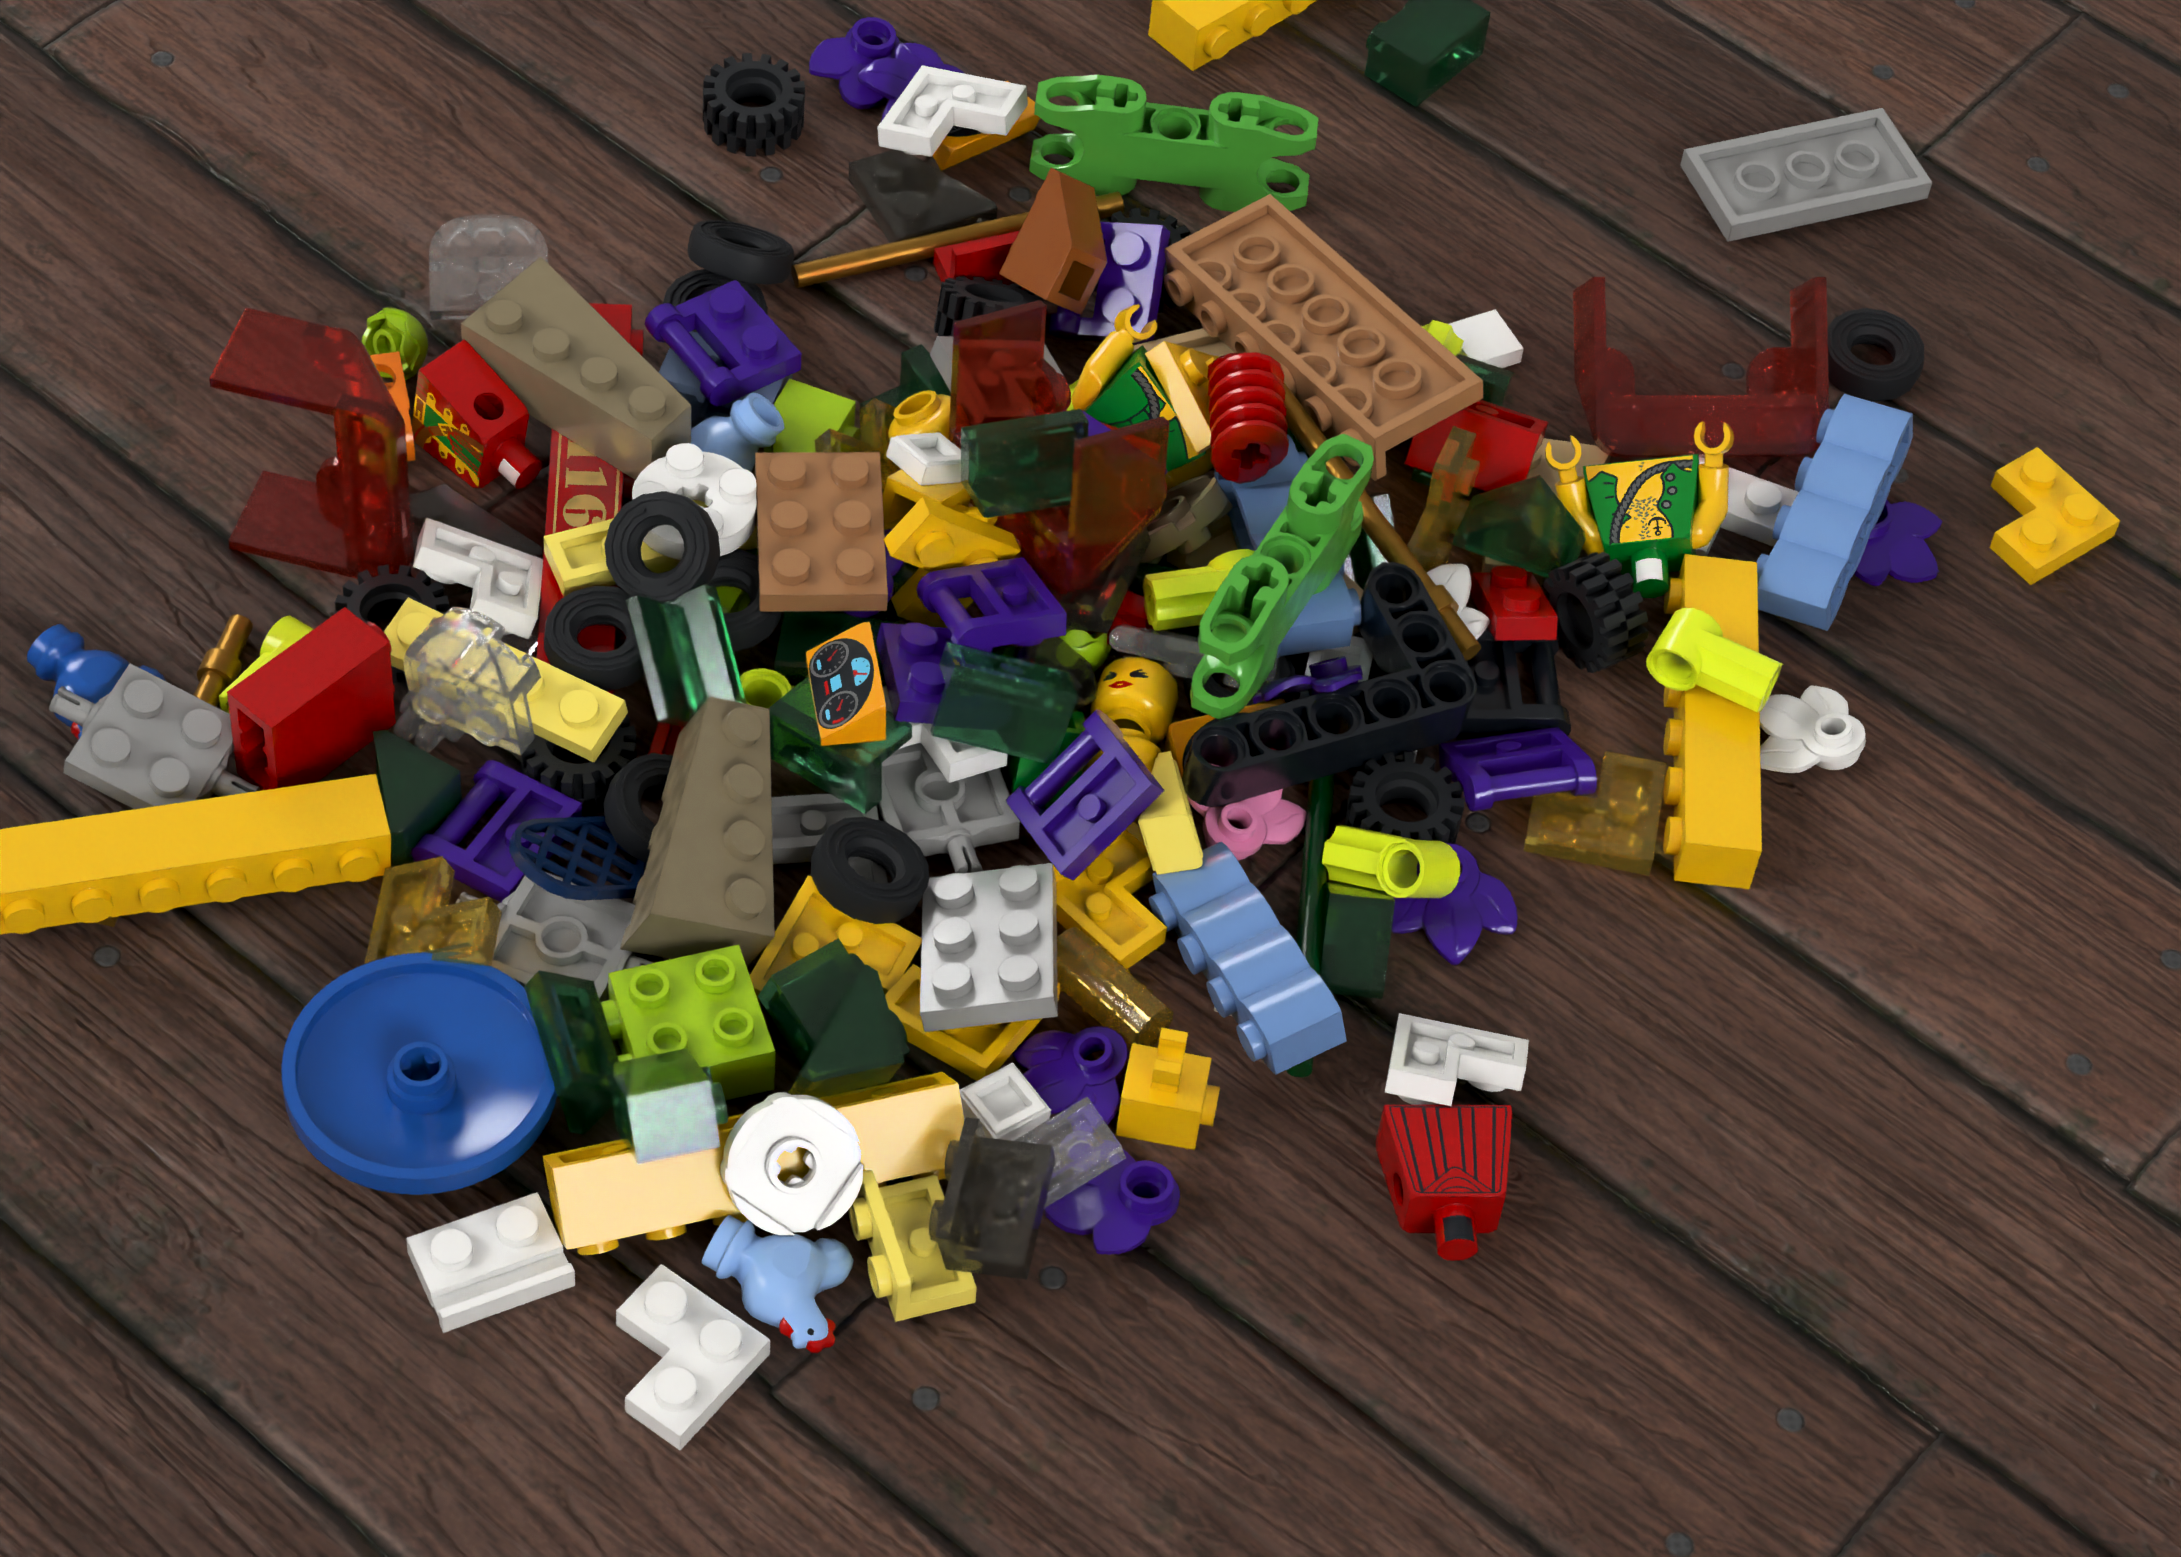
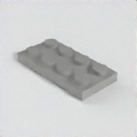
(1805, 174)

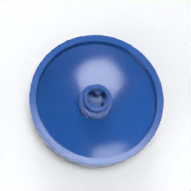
(417, 1075)

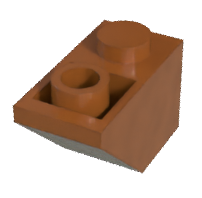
(1059, 244)

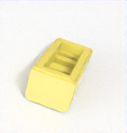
(1169, 823)

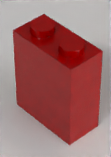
(313, 704)

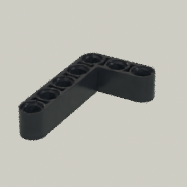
(1409, 708)

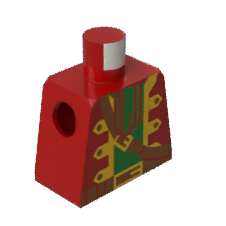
(472, 420)

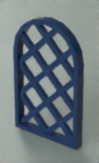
(532, 863)

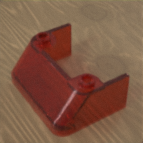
(1775, 419)
(1115, 474)
(361, 498)

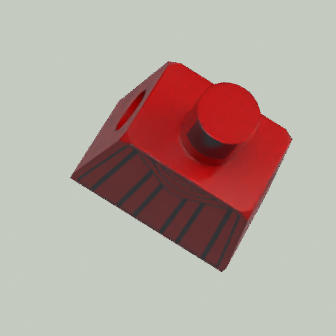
(1446, 1170)

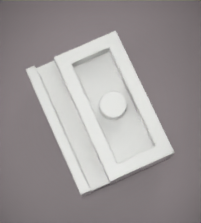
(490, 1262)

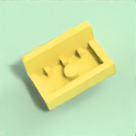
(904, 1259)

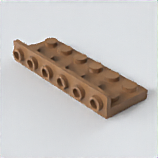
(1342, 343)

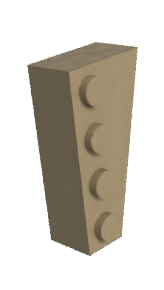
(577, 371)
(713, 841)

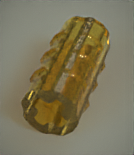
(1109, 990)

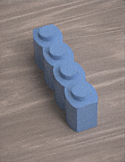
(1834, 510)
(1328, 615)
(1249, 961)

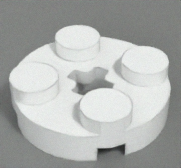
(703, 477)
(798, 1203)

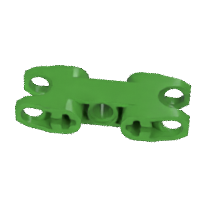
(1215, 149)
(1276, 582)

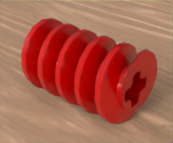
(1247, 415)

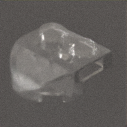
(476, 259)
(472, 680)

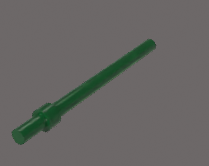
(1314, 883)

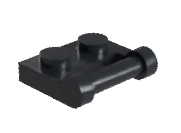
(1498, 695)

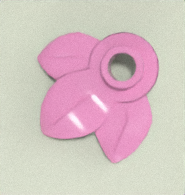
(1260, 820)

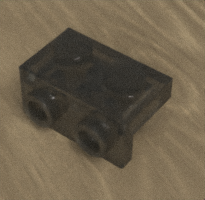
(991, 1203)

